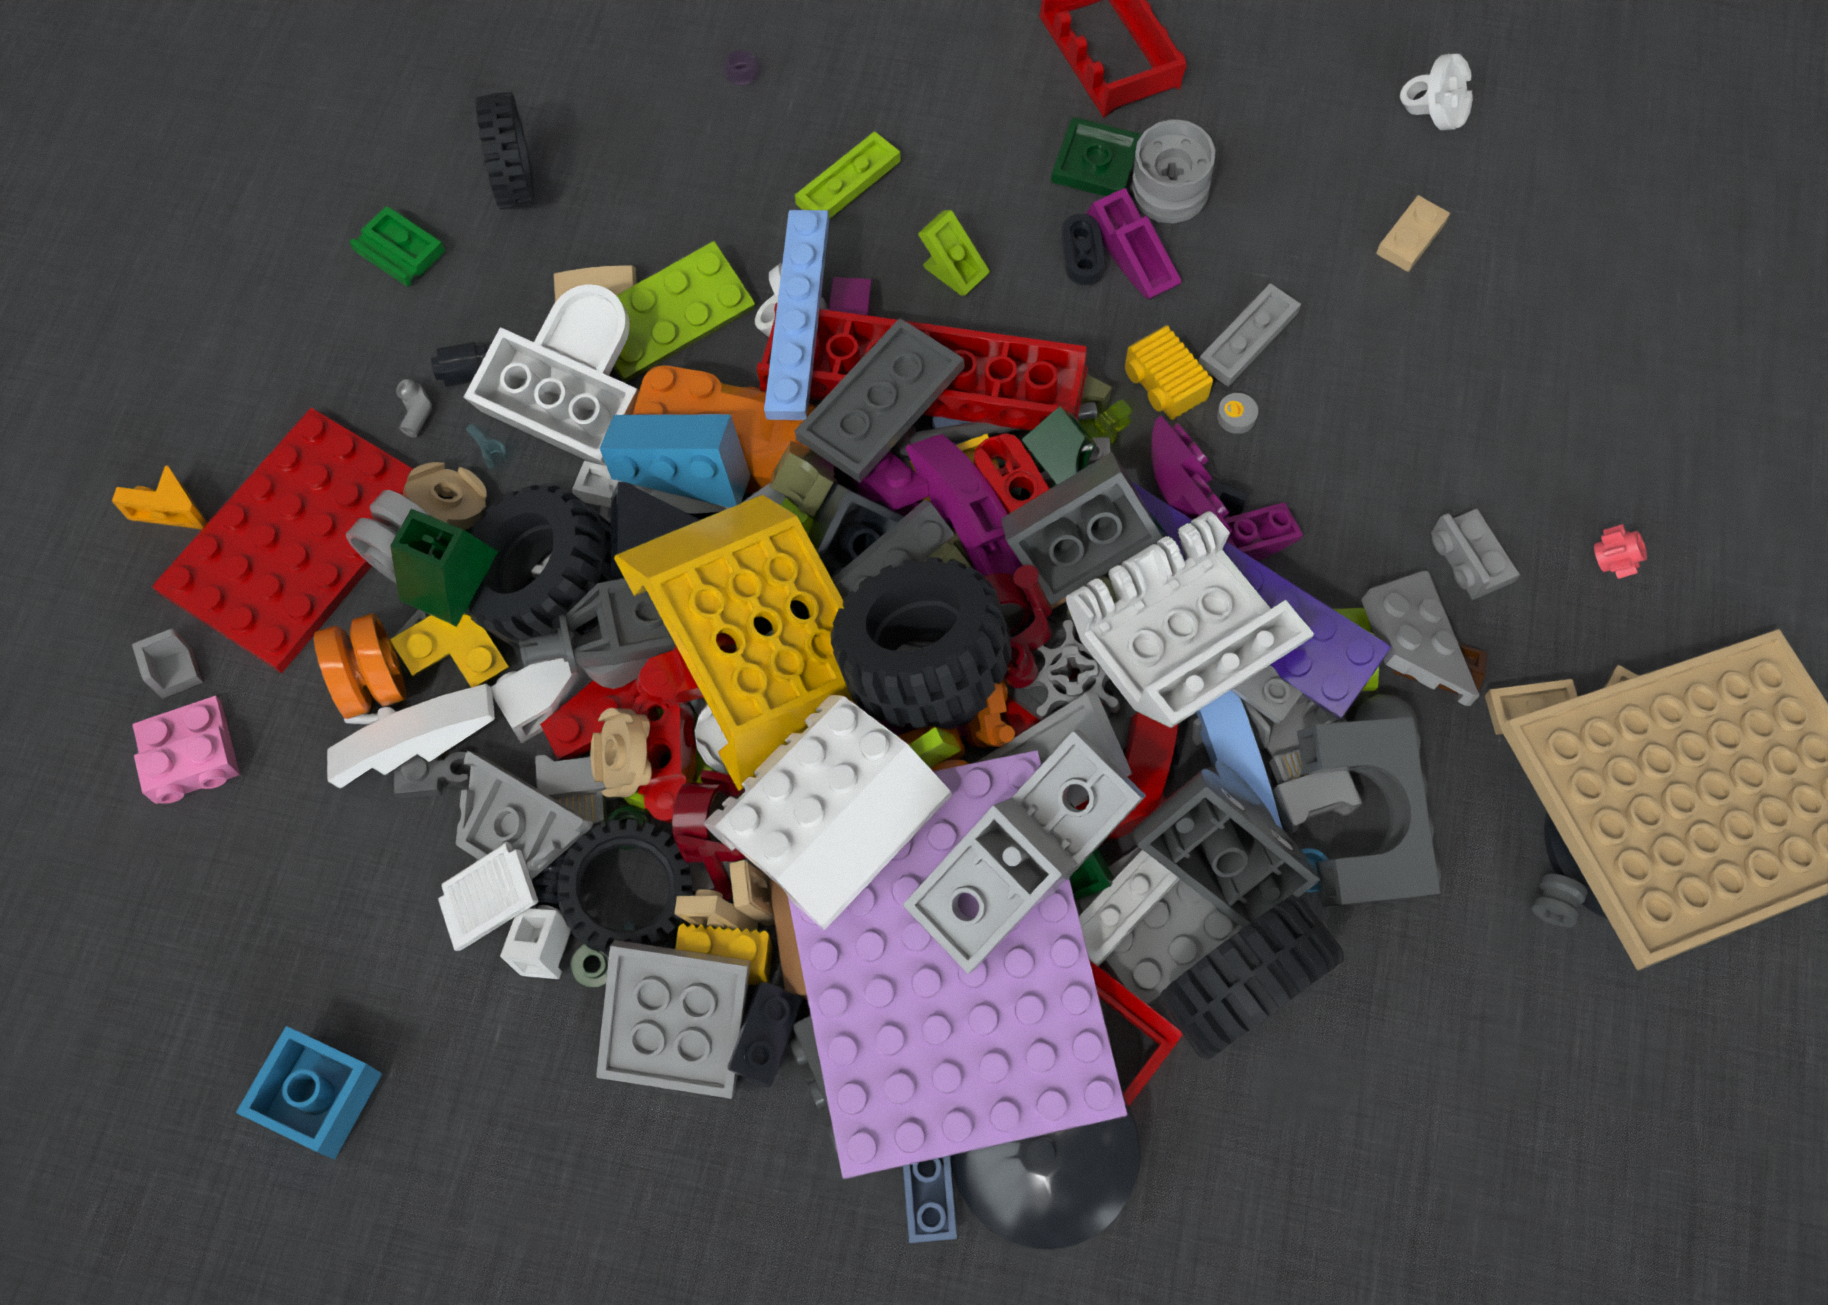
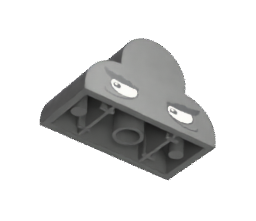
(1226, 845)

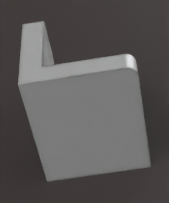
(167, 663)

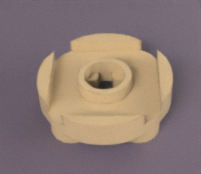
(465, 487)
(621, 752)

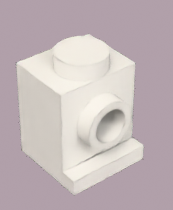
(536, 942)

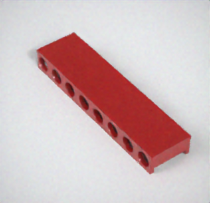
(1004, 376)

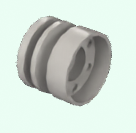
(1172, 171)

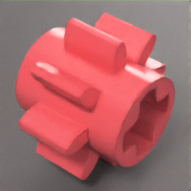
(1620, 551)

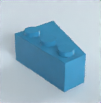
(678, 455)

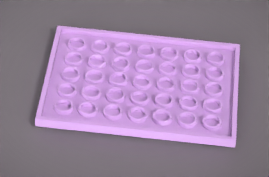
(944, 1058)

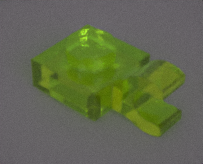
(1109, 422)

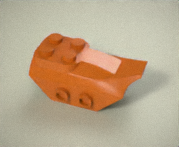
(693, 392)

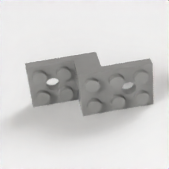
(1023, 851)

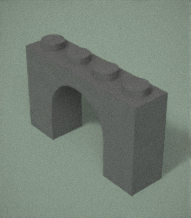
(1390, 757)

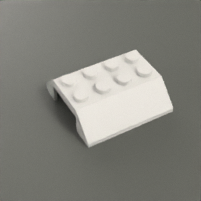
(1182, 625)
(831, 808)

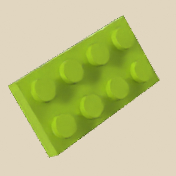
(679, 309)

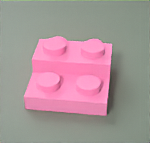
(184, 751)

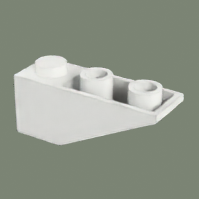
(536, 693)

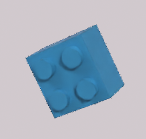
(309, 1092)

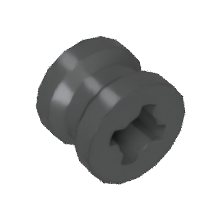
(1559, 900)

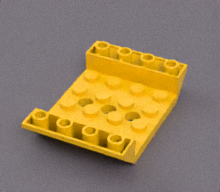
(716, 582)

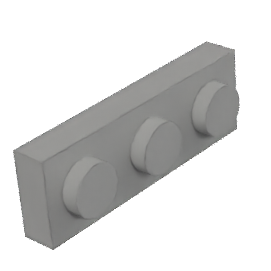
(1249, 334)

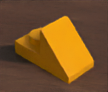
(165, 506)

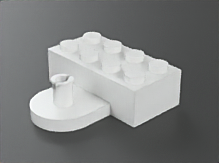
(562, 379)

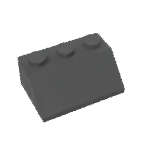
(1081, 528)

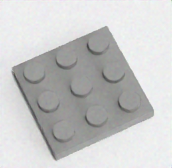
(1167, 940)
(672, 1018)

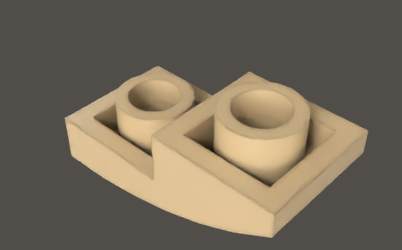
(611, 277)

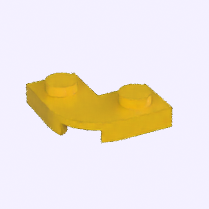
(466, 644)

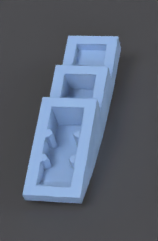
(1232, 742)

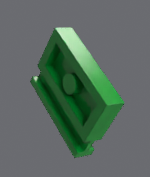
(397, 246)

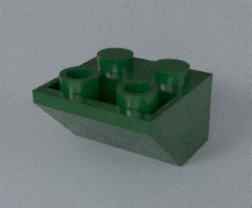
(438, 566)

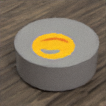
(1237, 413)

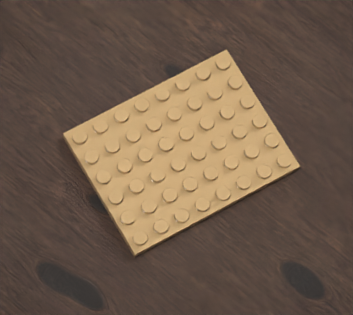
(1690, 793)

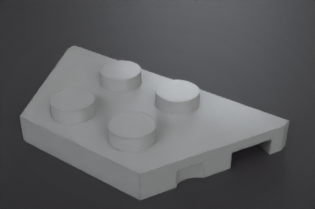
(1421, 639)
(510, 810)

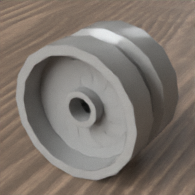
(373, 537)

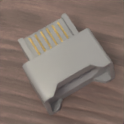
(574, 786)
(1310, 795)

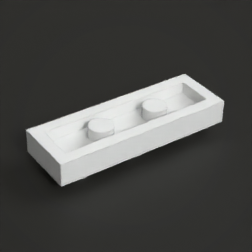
(1124, 905)

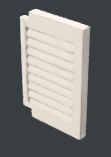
(486, 895)

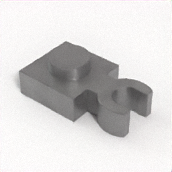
(425, 778)

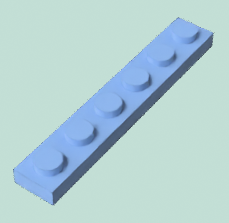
(797, 315)

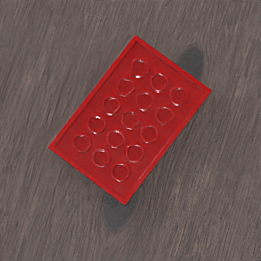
(279, 547)

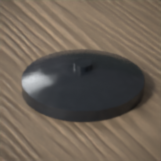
(1052, 1185)

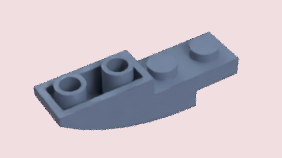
(929, 1200)

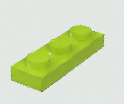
(849, 176)

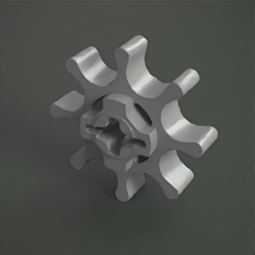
(1059, 667)

